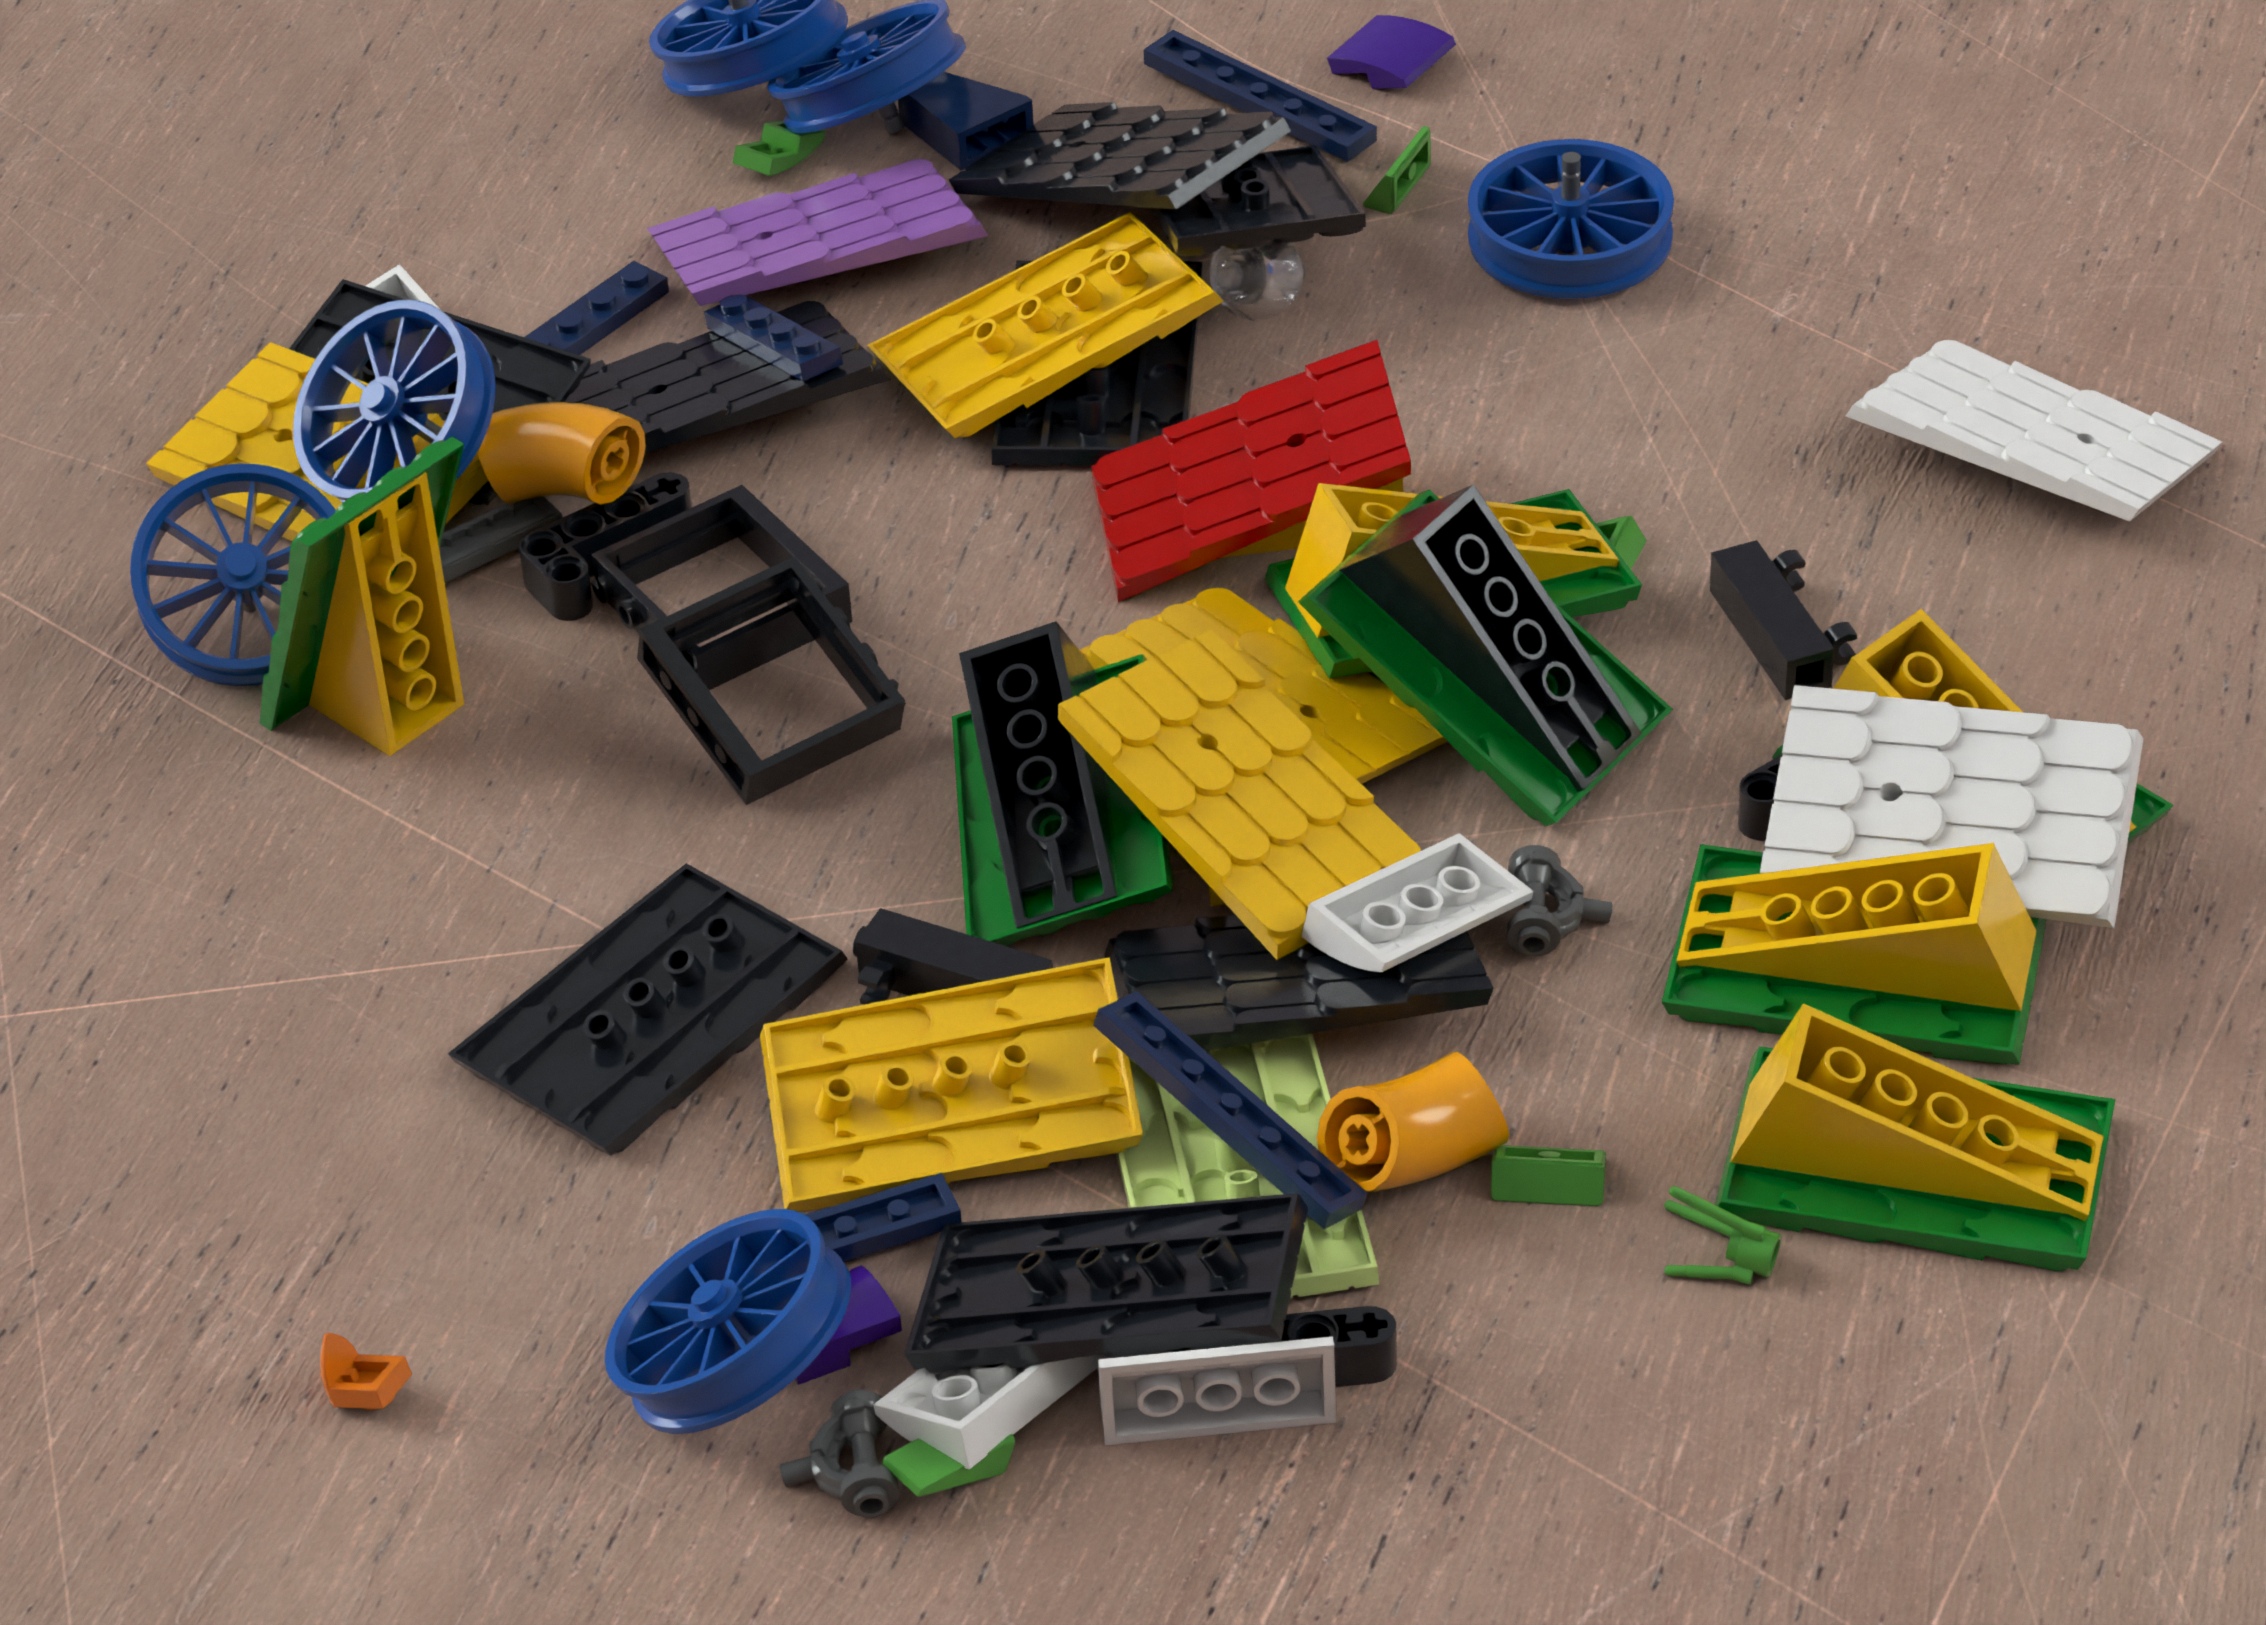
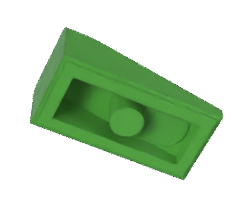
(929, 1470)

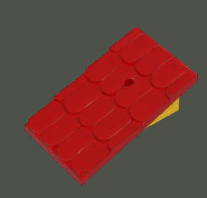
(1248, 470)

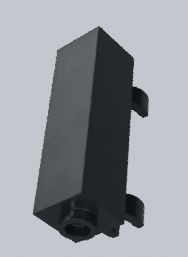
(1772, 619)
(924, 957)

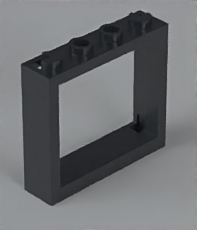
(693, 533)
(787, 583)

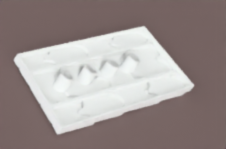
(2035, 429)
(1924, 776)

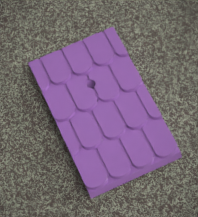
(816, 231)

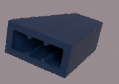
(964, 117)

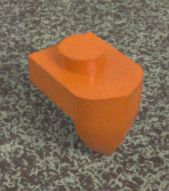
(360, 1379)

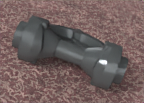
(1533, 928)
(868, 1487)

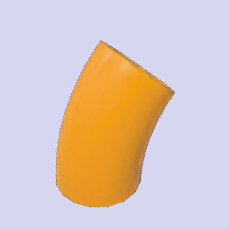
(561, 452)
(1412, 1125)

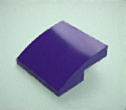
(1391, 51)

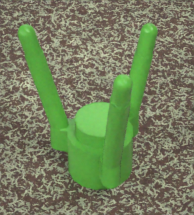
(1749, 1243)

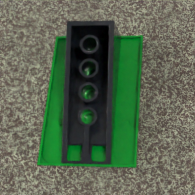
(1485, 653)
(1037, 815)

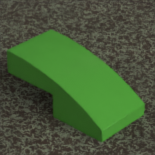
(777, 149)

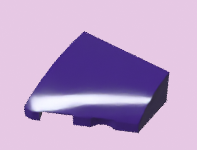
(866, 1319)

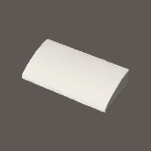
(1412, 905)
(1217, 1390)
(978, 1406)

